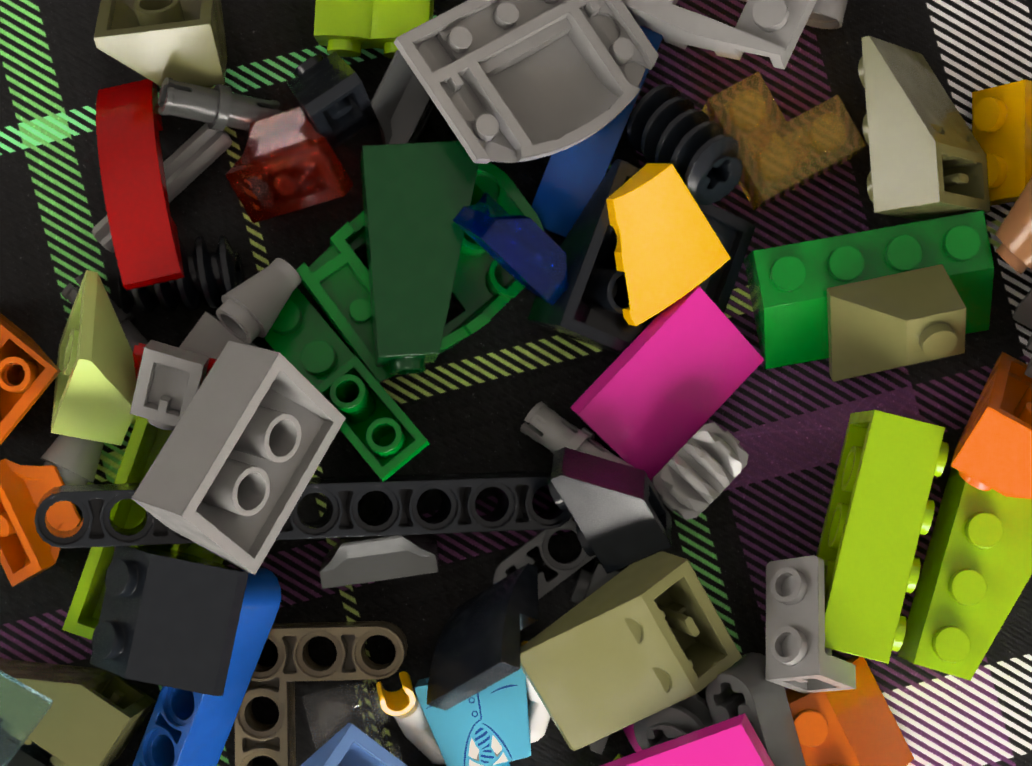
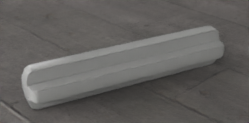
(180, 170)

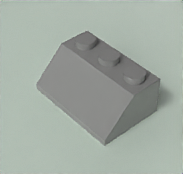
(240, 455)

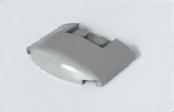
(528, 72)

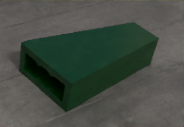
(413, 244)

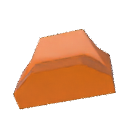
(21, 547)

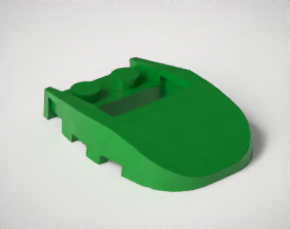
(480, 286)

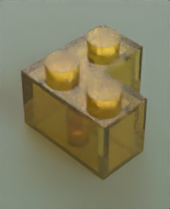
(777, 152)

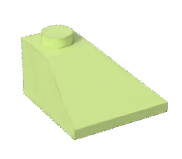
(96, 370)

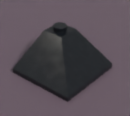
(597, 291)

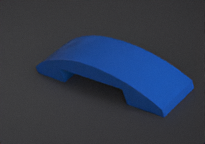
(578, 171)

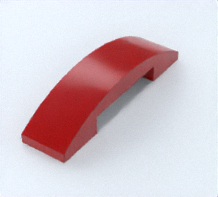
(135, 184)

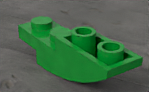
(373, 418)

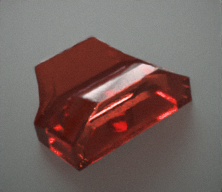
(286, 167)

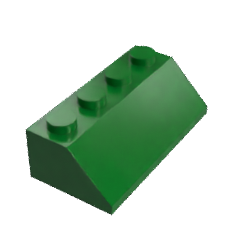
(792, 279)

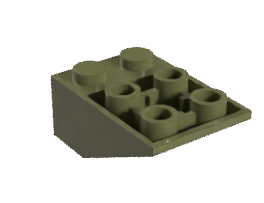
(918, 142)
(628, 650)
(90, 712)

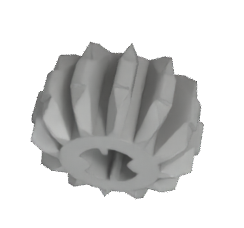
(700, 471)

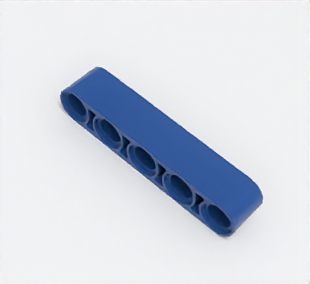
(194, 726)

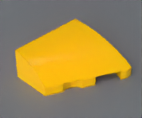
(661, 240)

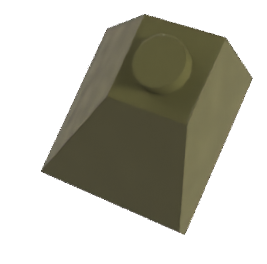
(165, 38)
(894, 322)

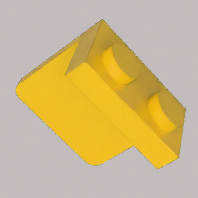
(1005, 134)

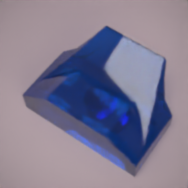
(517, 246)

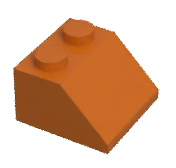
(848, 725)

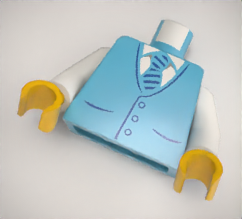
(479, 731)

